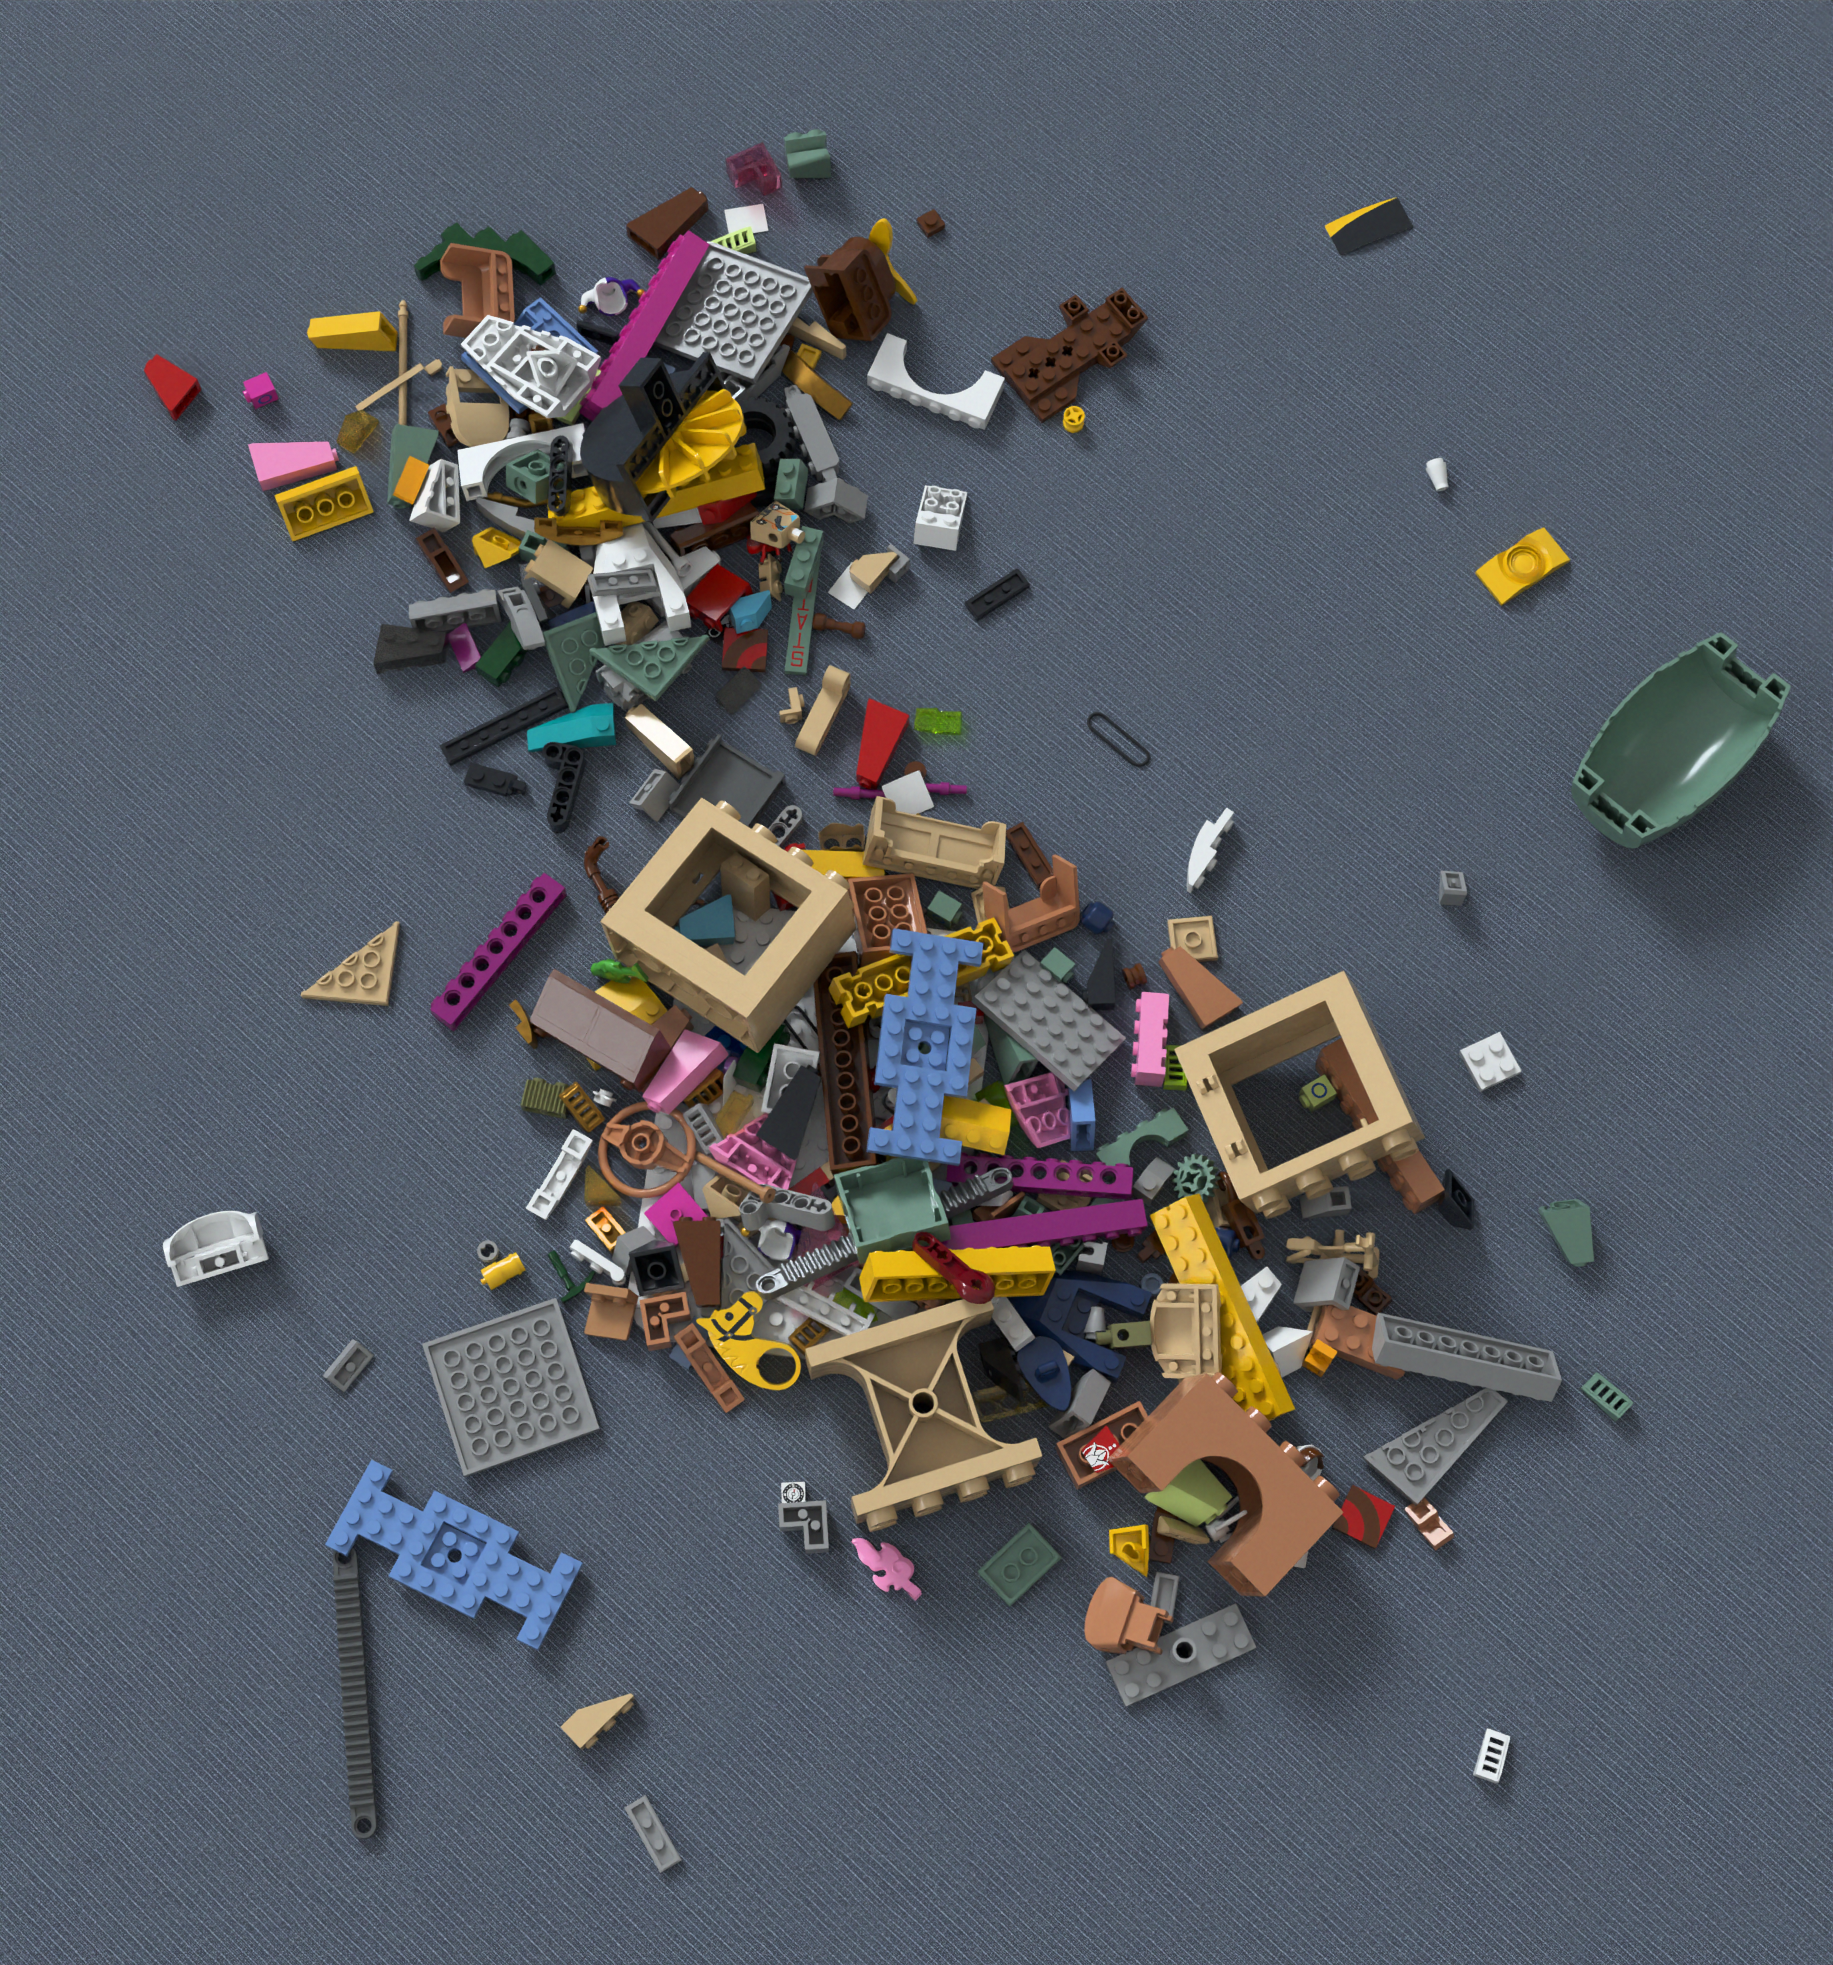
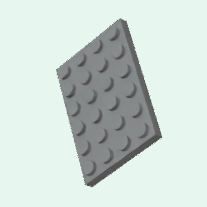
(1048, 1020)

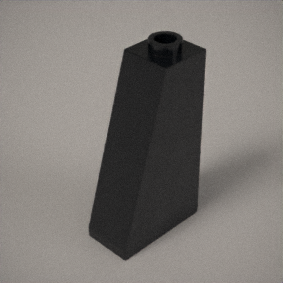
(790, 1116)

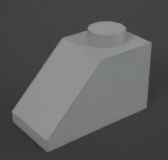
(1152, 1180)

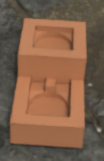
(1429, 1523)

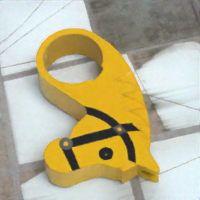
(733, 1339)

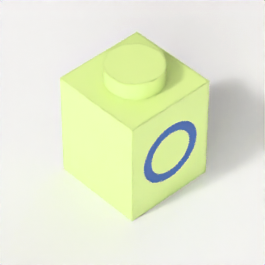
(1317, 1093)

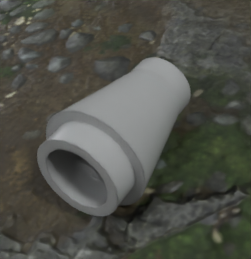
(1095, 1322)

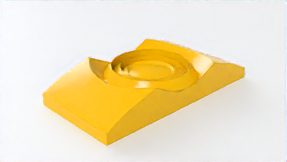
(1522, 565)

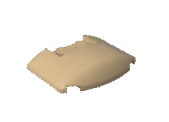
(1187, 1330)

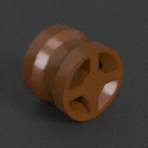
(1134, 976)

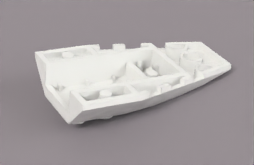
(502, 352)

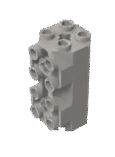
(622, 691)

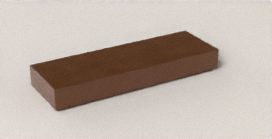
(1029, 853)

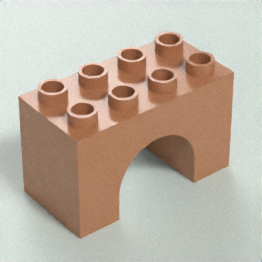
(1281, 1501)

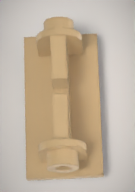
(771, 571)

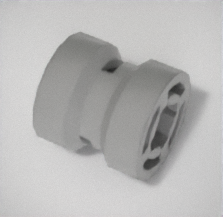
(518, 428)

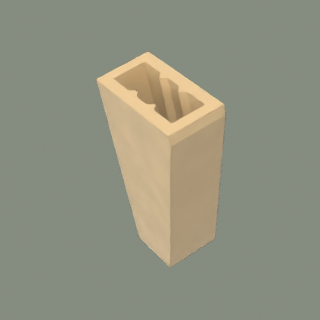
(660, 740)

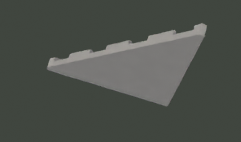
(741, 1266)

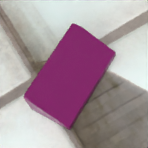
(464, 647)

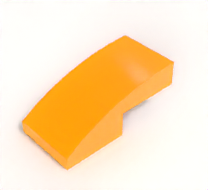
(411, 480)
(1319, 1358)

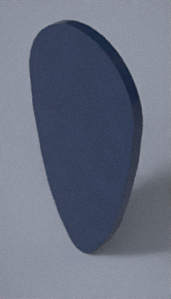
(1046, 1371)

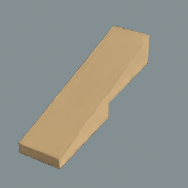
(818, 337)

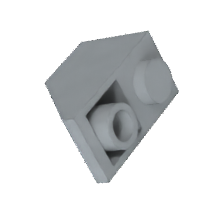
(1332, 1204)

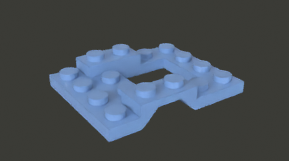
(538, 317)

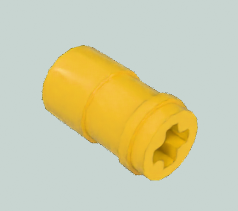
(503, 1270)

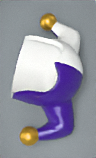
(610, 295)
(776, 1239)

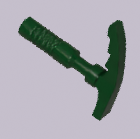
(562, 1272)

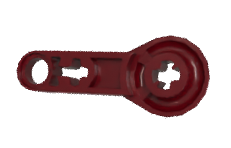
(955, 1270)

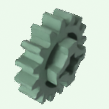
(1196, 1179)

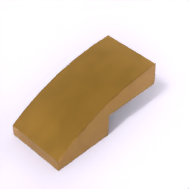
(524, 1027)

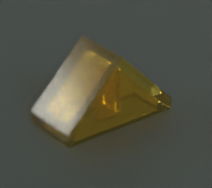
(356, 429)
(598, 1191)

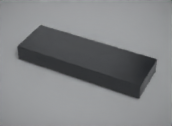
(997, 594)

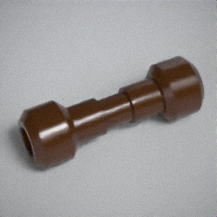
(856, 629)

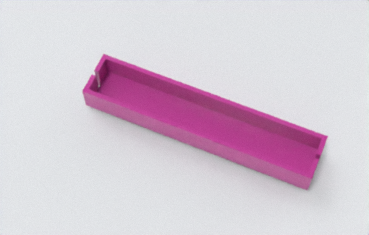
(645, 321)

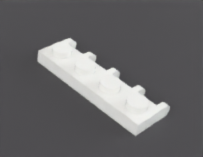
(825, 1310)

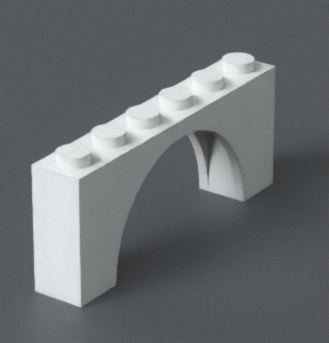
(969, 406)
(482, 462)

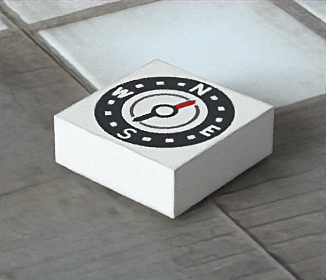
(793, 1492)

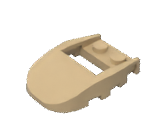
(474, 422)

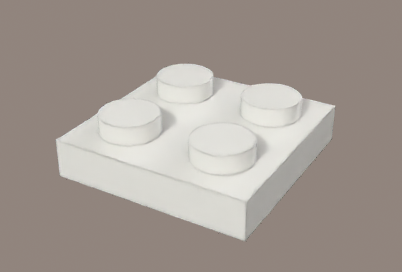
(1490, 1061)

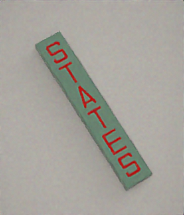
(801, 629)

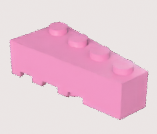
(1151, 1039)

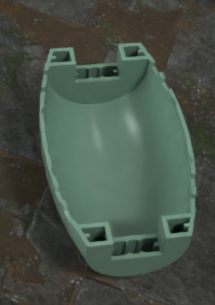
(1676, 743)

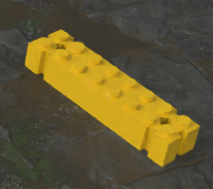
(866, 990)

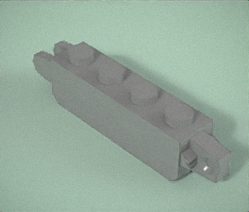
(812, 435)

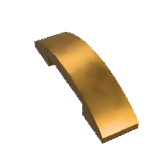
(812, 384)
(578, 535)

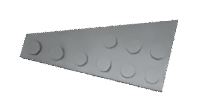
(1428, 1451)

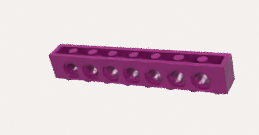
(483, 980)
(1050, 1184)

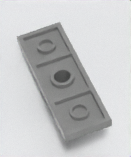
(1208, 1644)

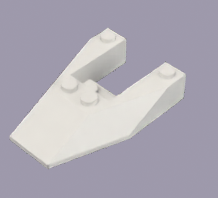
(638, 552)

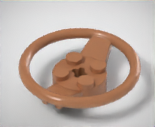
(655, 1153)

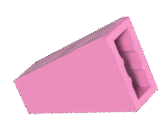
(291, 462)
(683, 1071)

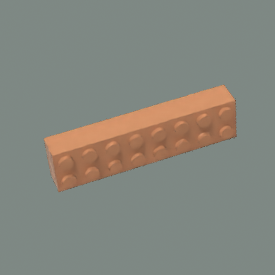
(1409, 1176)

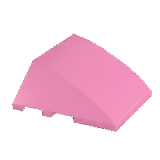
(1040, 1108)
(754, 1157)

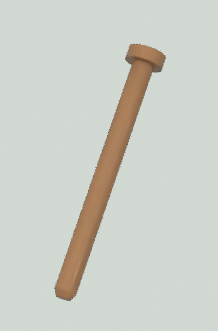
(766, 1193)

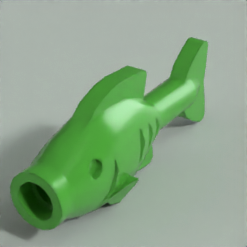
(617, 972)

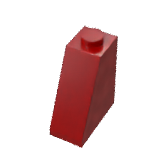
(172, 385)
(721, 510)

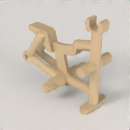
(1309, 1246)

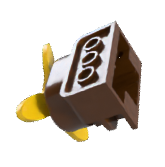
(857, 285)

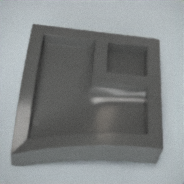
(541, 609)

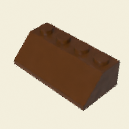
(714, 535)

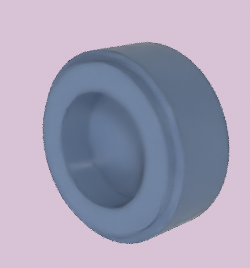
(1152, 1282)

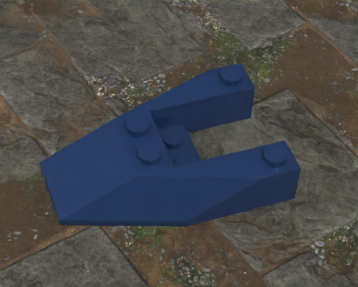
(1066, 1309)

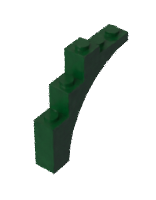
(522, 250)

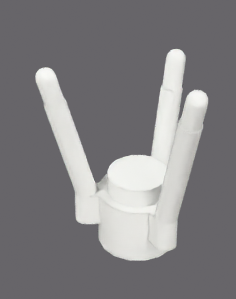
(1218, 1528)

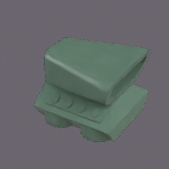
(807, 155)

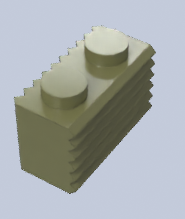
(544, 1099)

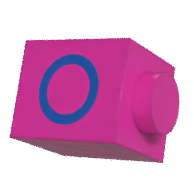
(259, 390)

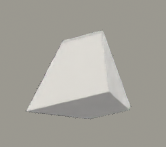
(551, 369)
(1288, 1347)

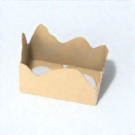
(836, 830)

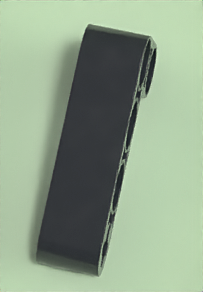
(562, 788)

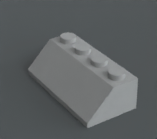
(449, 613)

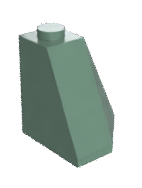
(1571, 1229)

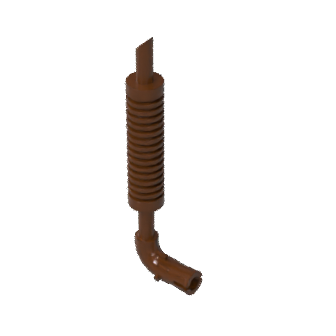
(607, 897)

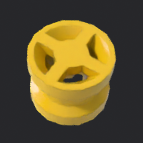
(1076, 414)

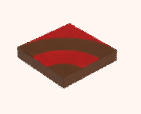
(745, 650)
(1363, 1517)

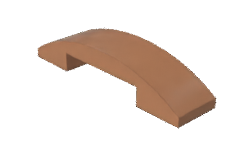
(708, 1368)

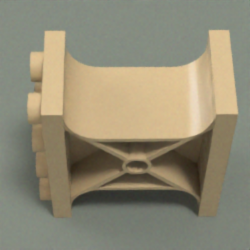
(932, 1451)

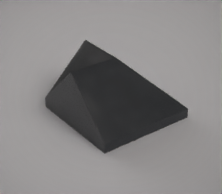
(1456, 1202)
(656, 1268)

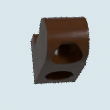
(442, 423)

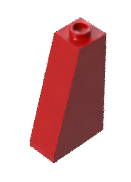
(879, 742)

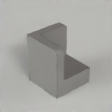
(900, 567)

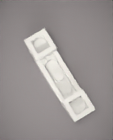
(561, 1175)

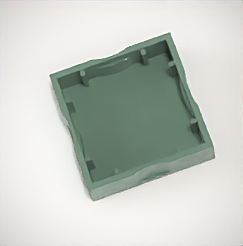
(891, 1205)

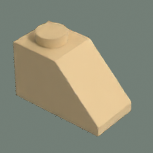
(872, 569)

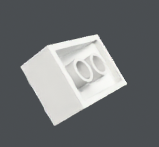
(783, 1067)

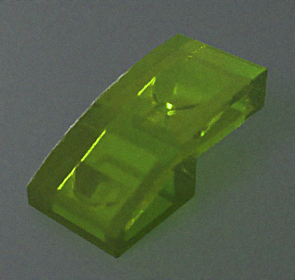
(937, 722)

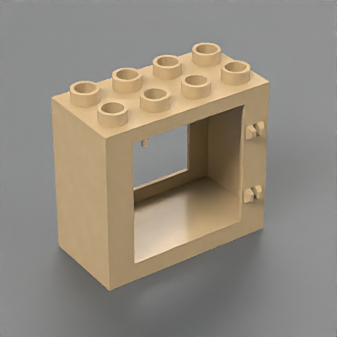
(748, 1005)
(1272, 1037)

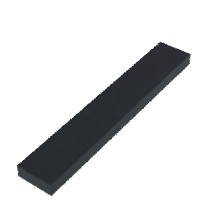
(503, 726)

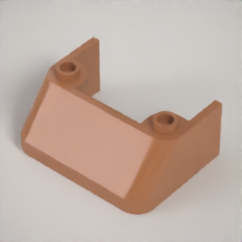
(1041, 918)

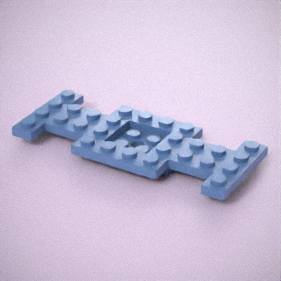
(925, 1018)
(424, 1550)

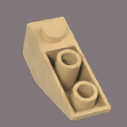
(592, 1720)

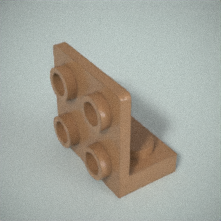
(610, 1311)

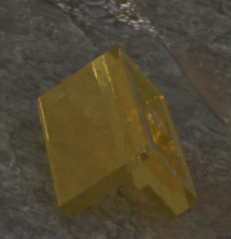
(734, 1113)

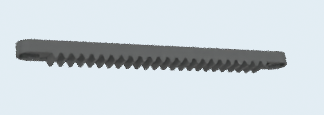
(843, 1252)
(355, 1694)

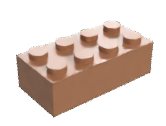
(1352, 1336)
(1070, 1449)

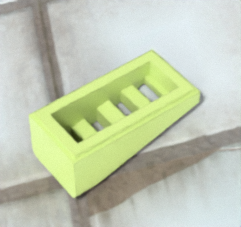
(740, 235)

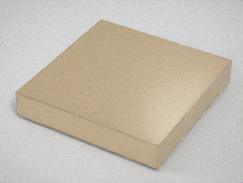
(1194, 936)

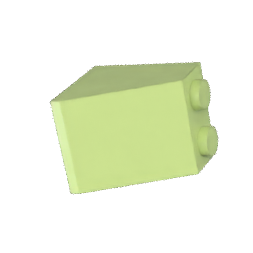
(1193, 1495)

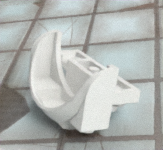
(216, 1246)

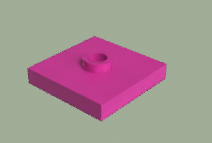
(669, 1208)

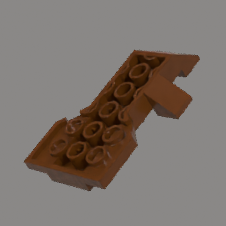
(1088, 339)

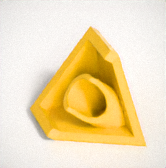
(1131, 1546)

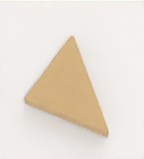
(362, 976)

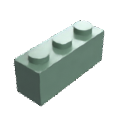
(804, 563)

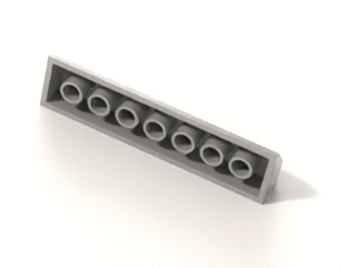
(1465, 1357)

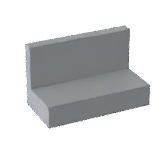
(655, 793)

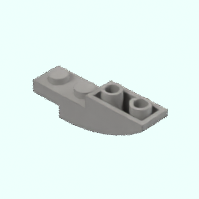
(522, 617)
(895, 1309)

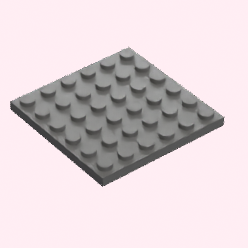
(734, 311)
(510, 1387)

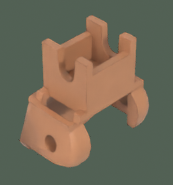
(1122, 1616)

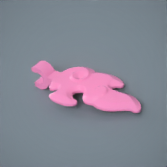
(897, 1567)

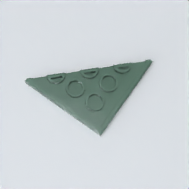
(570, 656)
(651, 664)

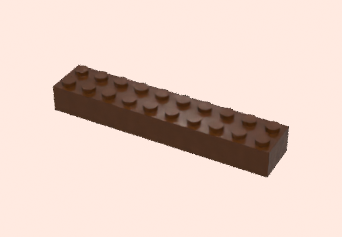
(844, 1074)

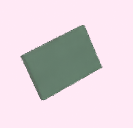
(1019, 1564)

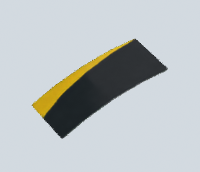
(1368, 225)

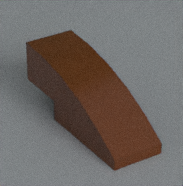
(441, 560)

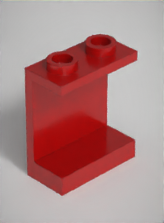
(716, 596)

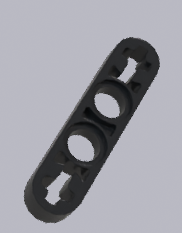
(557, 476)

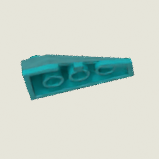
(583, 728)

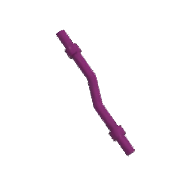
(857, 793)

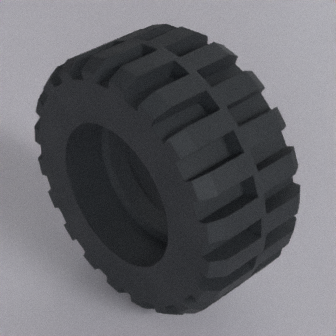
(770, 418)

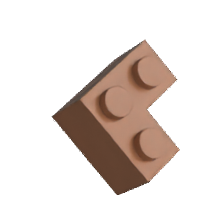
(660, 1312)

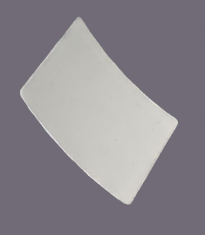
(909, 793)

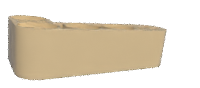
(824, 711)

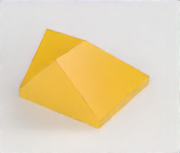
(494, 546)

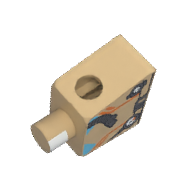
(777, 526)

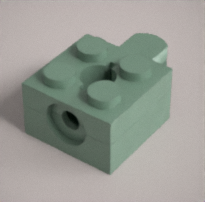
(530, 476)

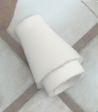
(1438, 473)

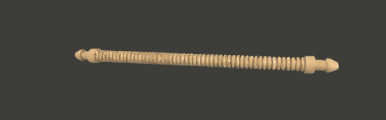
(403, 316)

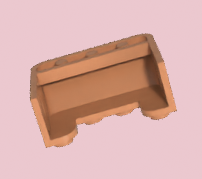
(485, 286)

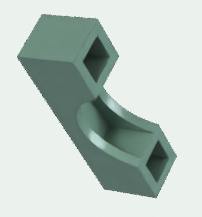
(1165, 1129)

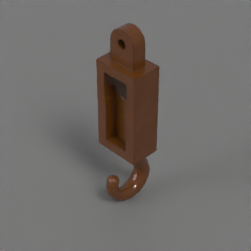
(1239, 1216)

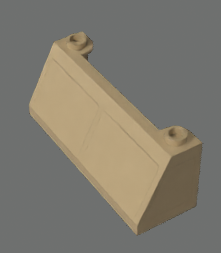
(934, 847)

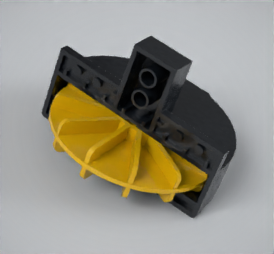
(660, 435)

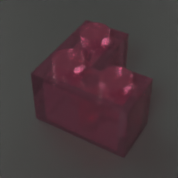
(754, 165)

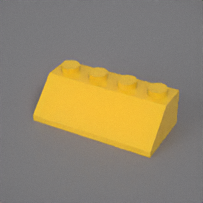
(324, 503)
(975, 1124)

